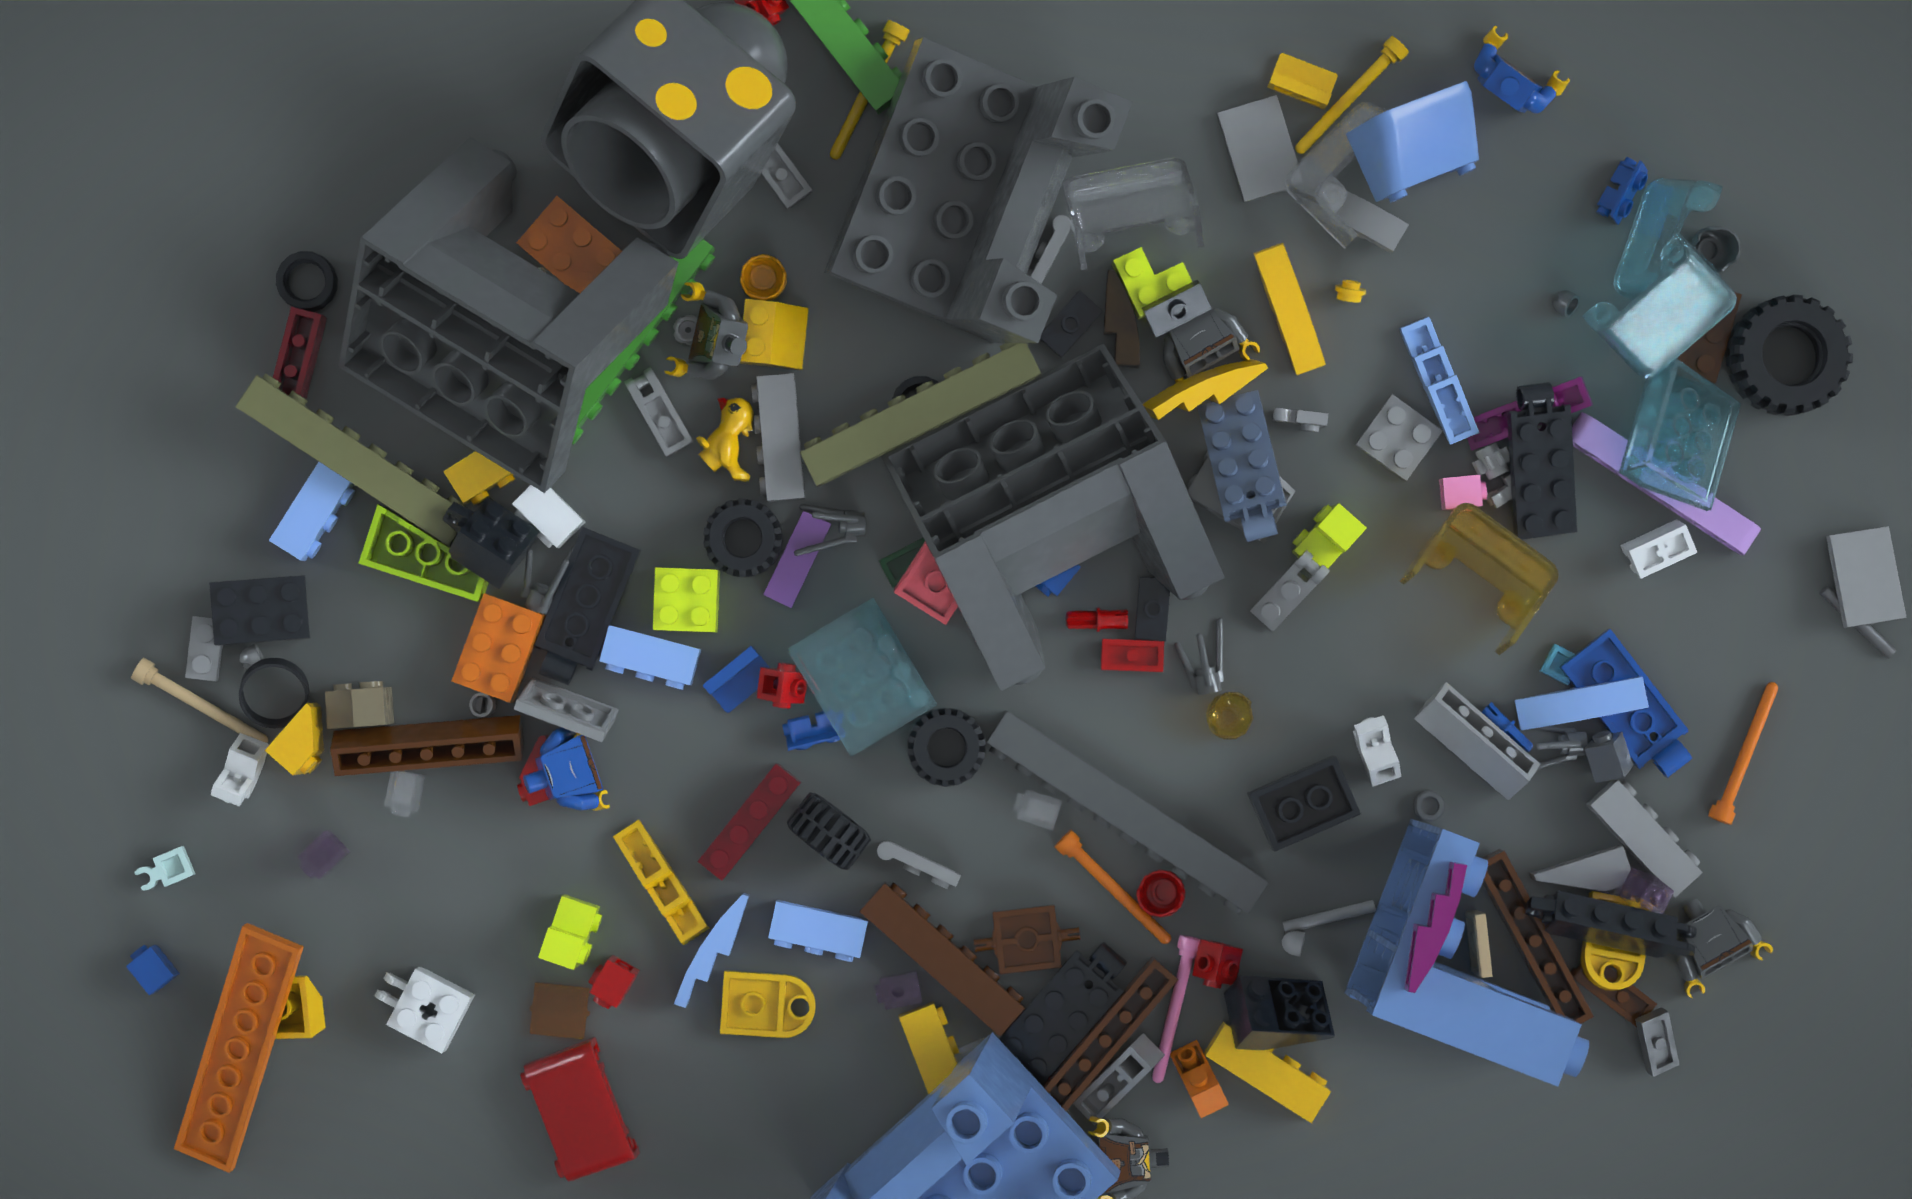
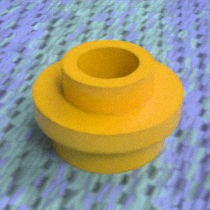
(1350, 291)

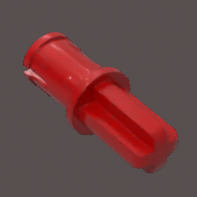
(1097, 619)

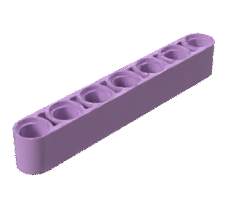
(1720, 523)

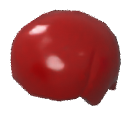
(1161, 893)

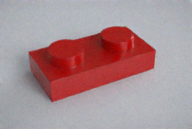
(1132, 655)

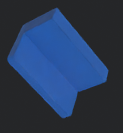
(736, 680)

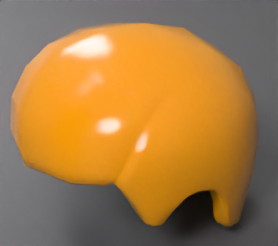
(763, 277)

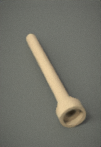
(147, 673)

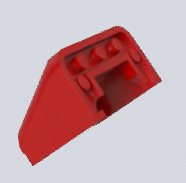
(579, 1111)

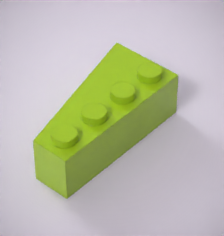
(413, 554)

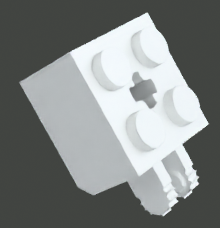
(409, 1012)

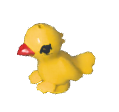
(722, 444)

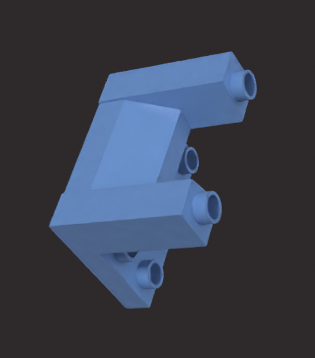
(1450, 1002)
(980, 1137)

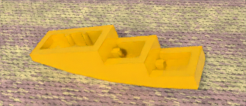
(1289, 308)
(1212, 385)
(661, 882)

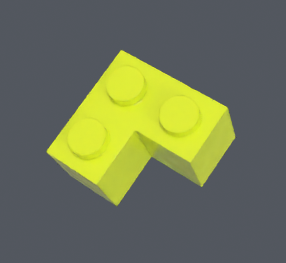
(1142, 284)
(1331, 536)
(569, 935)

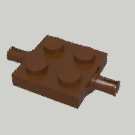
(1027, 939)

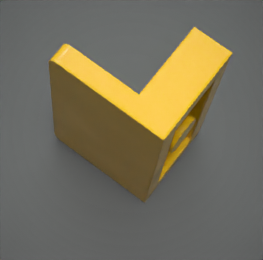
(1302, 81)

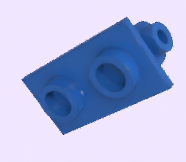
(1630, 179)
(802, 735)

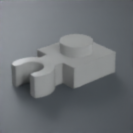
(1308, 420)

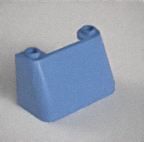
(1417, 142)

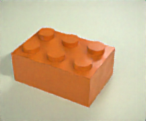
(568, 245)
(498, 648)

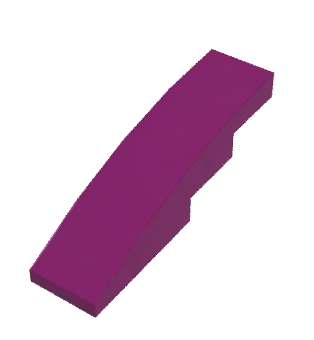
(1494, 426)
(1429, 938)

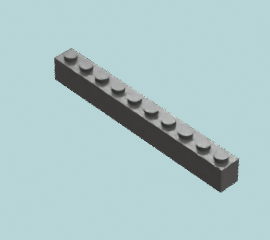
(1127, 812)

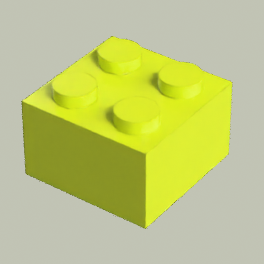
(686, 600)

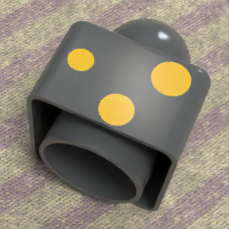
(673, 116)

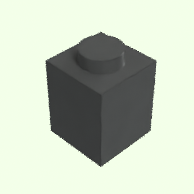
(1608, 756)

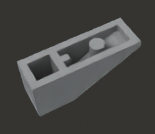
(1594, 871)
(1119, 1078)

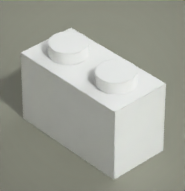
(549, 515)

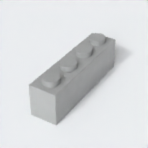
(780, 437)
(1477, 741)
(1643, 836)

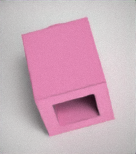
(1462, 490)

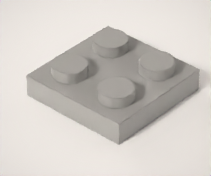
(1398, 437)

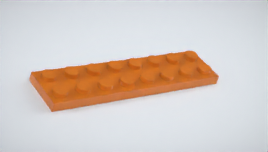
(238, 1047)

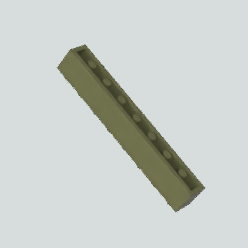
(919, 413)
(348, 456)

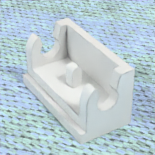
(1659, 548)

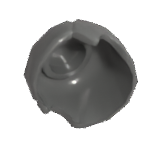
(1718, 246)

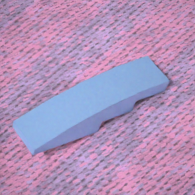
(1439, 380)
(1581, 703)
(718, 941)

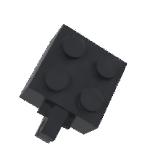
(489, 540)

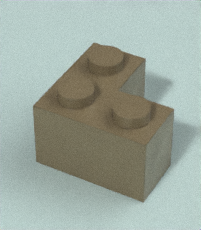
(359, 707)

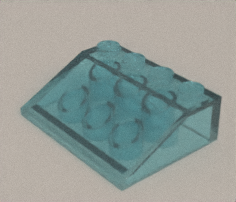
(1680, 436)
(862, 677)

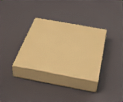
(1478, 943)

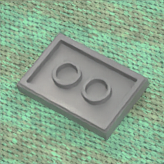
(1258, 147)
(1866, 577)
(566, 709)

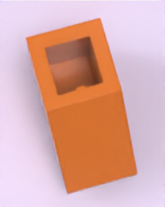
(1199, 1079)

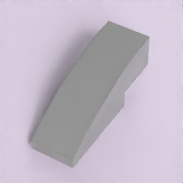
(1372, 222)

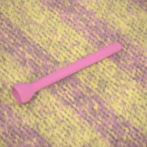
(1188, 950)

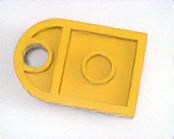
(1596, 957)
(762, 1004)

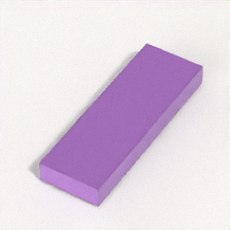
(793, 569)

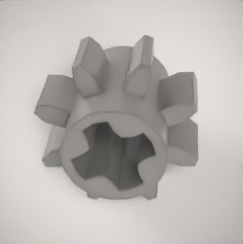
(1492, 461)

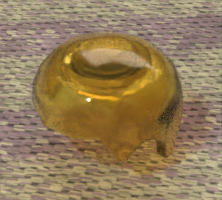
(1229, 715)

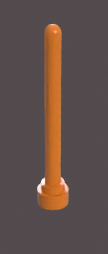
(1724, 808)
(1070, 845)

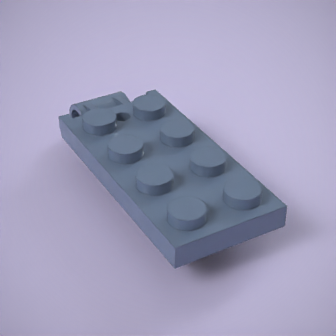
(1243, 463)

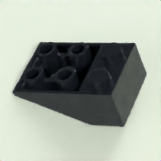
(1277, 1012)

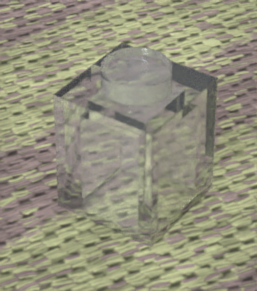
(404, 792)
(1037, 808)

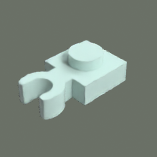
(170, 868)

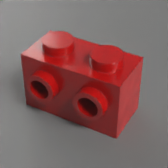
(612, 982)

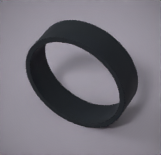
(272, 662)

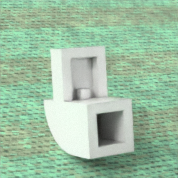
(1377, 750)
(240, 770)

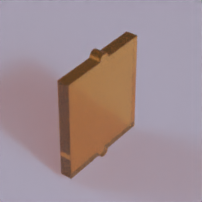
(559, 1010)

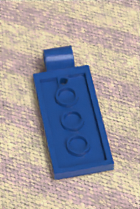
(1609, 661)

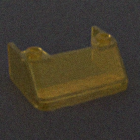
(1497, 557)

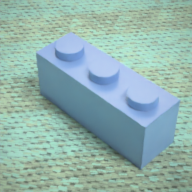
(312, 513)
(649, 657)
(817, 930)

